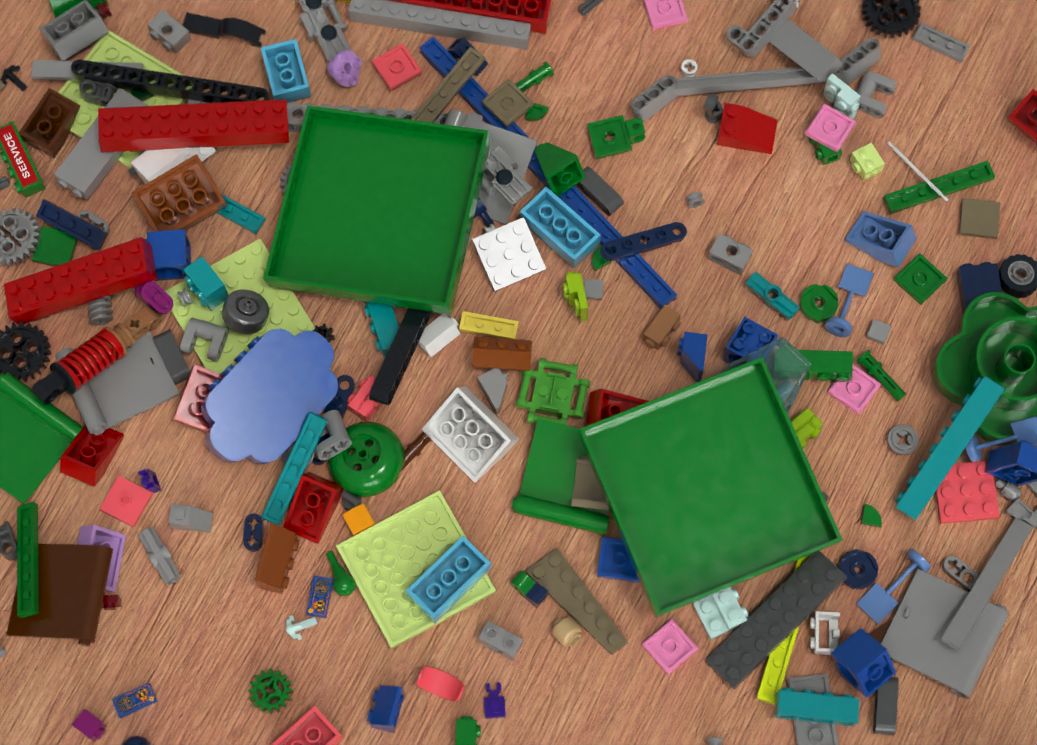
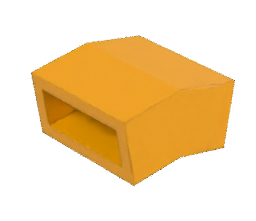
(358, 519)

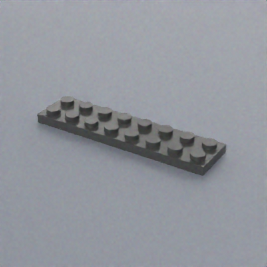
(776, 619)

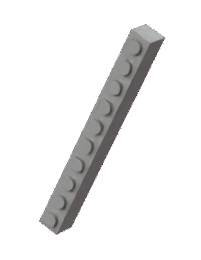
(441, 22)

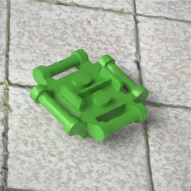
(553, 393)

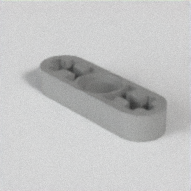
(952, 573)

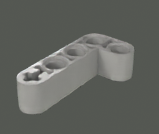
(762, 23)

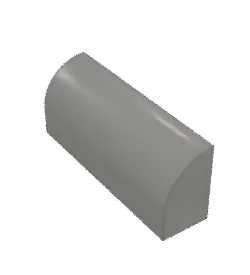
(806, 51)

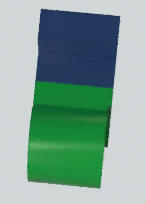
(529, 589)

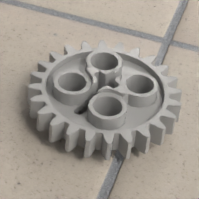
(22, 225)

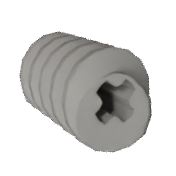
(99, 312)

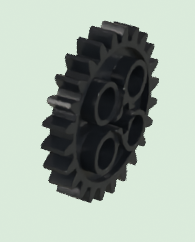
(876, 13)
(34, 360)

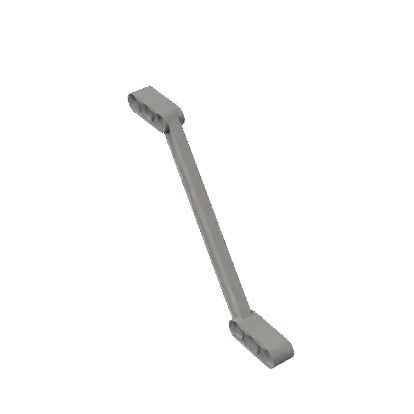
(669, 88)

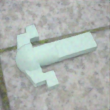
(291, 629)

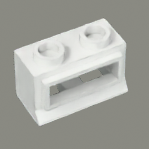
(833, 631)

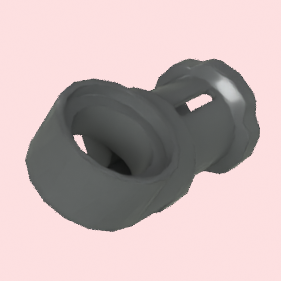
(711, 105)

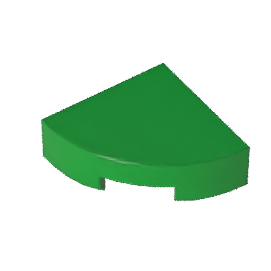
(536, 112)
(598, 261)
(871, 516)

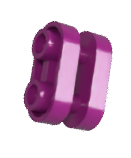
(154, 296)

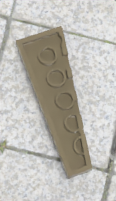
(570, 592)

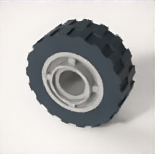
(1014, 285)

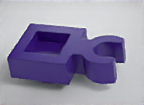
(149, 480)
(494, 705)

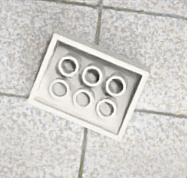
(470, 433)

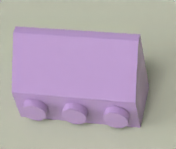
(100, 536)

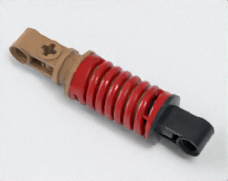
(94, 356)

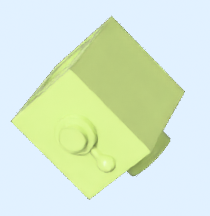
(867, 161)

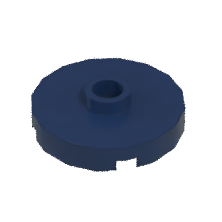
(865, 562)

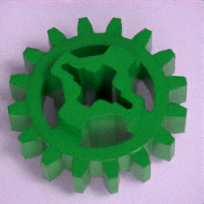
(267, 699)

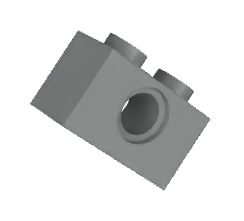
(165, 23)
(735, 263)
(500, 641)

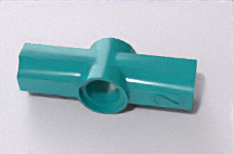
(763, 287)

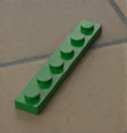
(946, 184)
(27, 560)

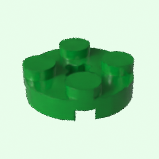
(818, 313)

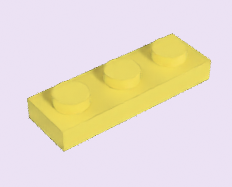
(488, 325)

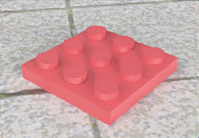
(967, 494)

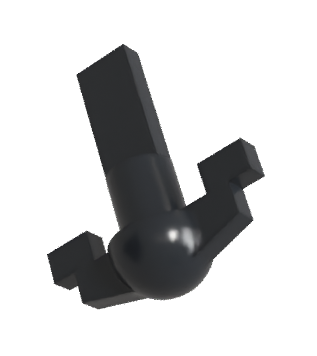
(8, 73)

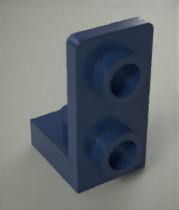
(460, 47)

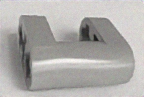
(869, 83)
(205, 330)
(338, 439)

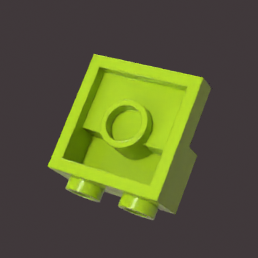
(574, 292)

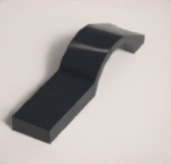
(226, 27)

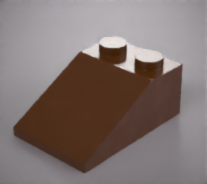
(50, 123)

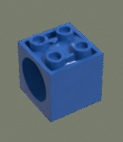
(170, 253)
(747, 339)
(863, 662)

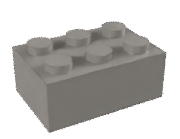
(74, 30)

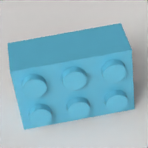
(286, 71)

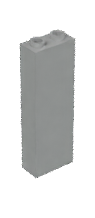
(86, 163)

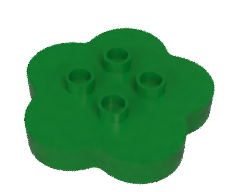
(997, 342)

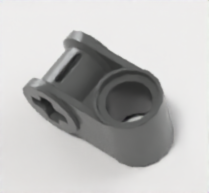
(100, 93)
(8, 539)

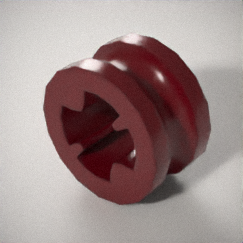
(104, 9)

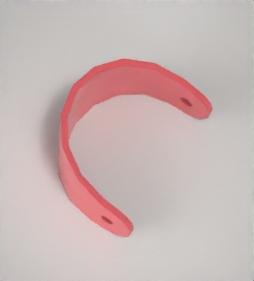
(440, 683)

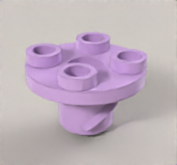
(345, 68)

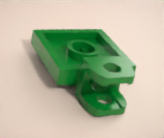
(625, 134)

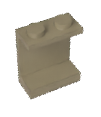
(586, 487)

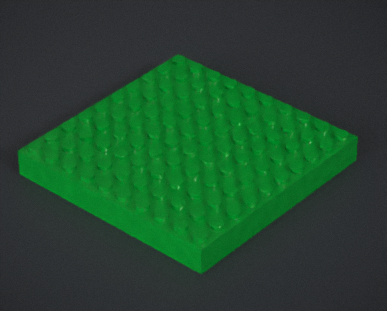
(378, 209)
(709, 486)

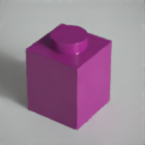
(90, 725)

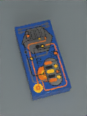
(319, 597)
(134, 700)

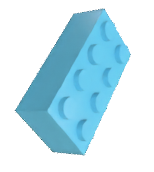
(560, 227)
(448, 579)

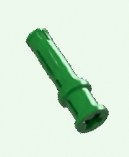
(535, 77)
(873, 368)

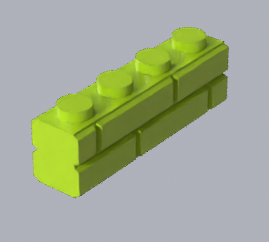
(807, 426)

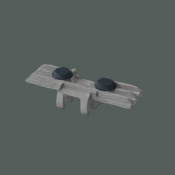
(317, 24)
(506, 179)

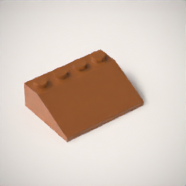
(180, 197)

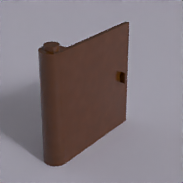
(69, 593)

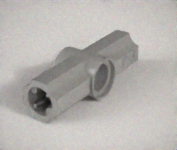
(159, 556)

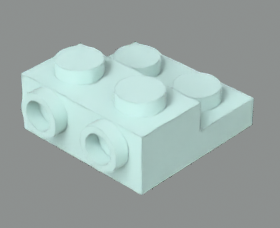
(842, 96)
(720, 612)

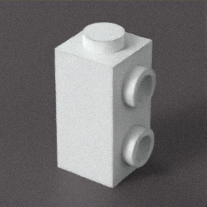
(439, 334)

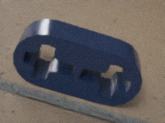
(258, 533)

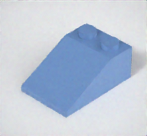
(882, 238)

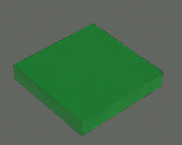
(55, 247)
(920, 279)

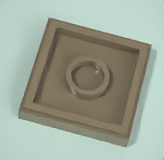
(507, 103)
(979, 218)

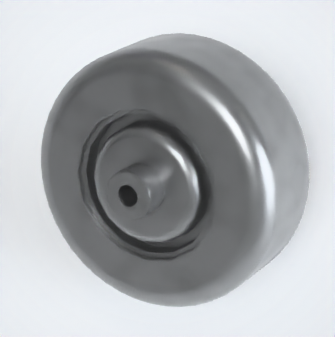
(245, 311)

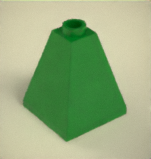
(559, 167)

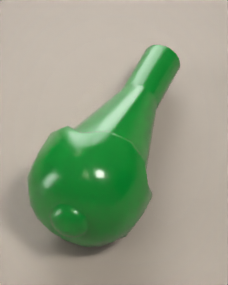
(343, 583)

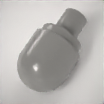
(1009, 490)

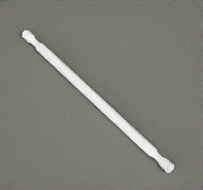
(918, 172)

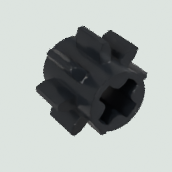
(322, 330)

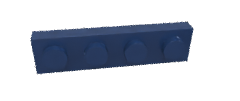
(72, 224)

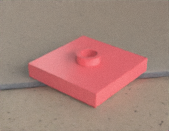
(396, 67)
(126, 501)

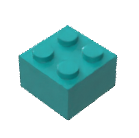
(205, 283)

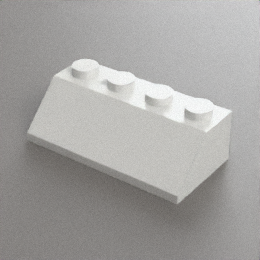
(156, 162)

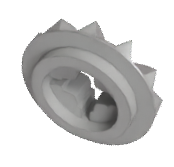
(903, 430)

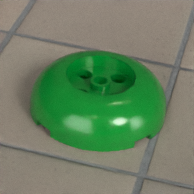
(373, 477)

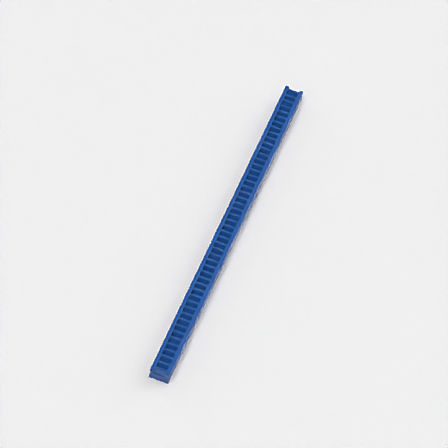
(633, 265)

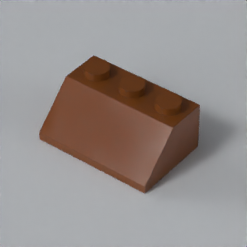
(501, 353)
(276, 559)

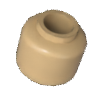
(567, 631)

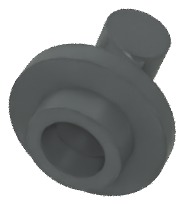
(349, 500)

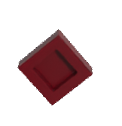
(110, 602)

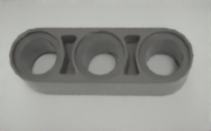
(600, 192)
(172, 356)
(886, 707)

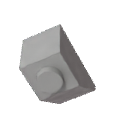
(494, 387)
(190, 518)

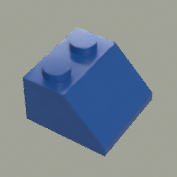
(692, 352)
(387, 708)

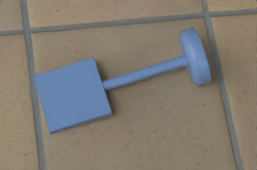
(855, 281)
(1023, 430)
(878, 602)

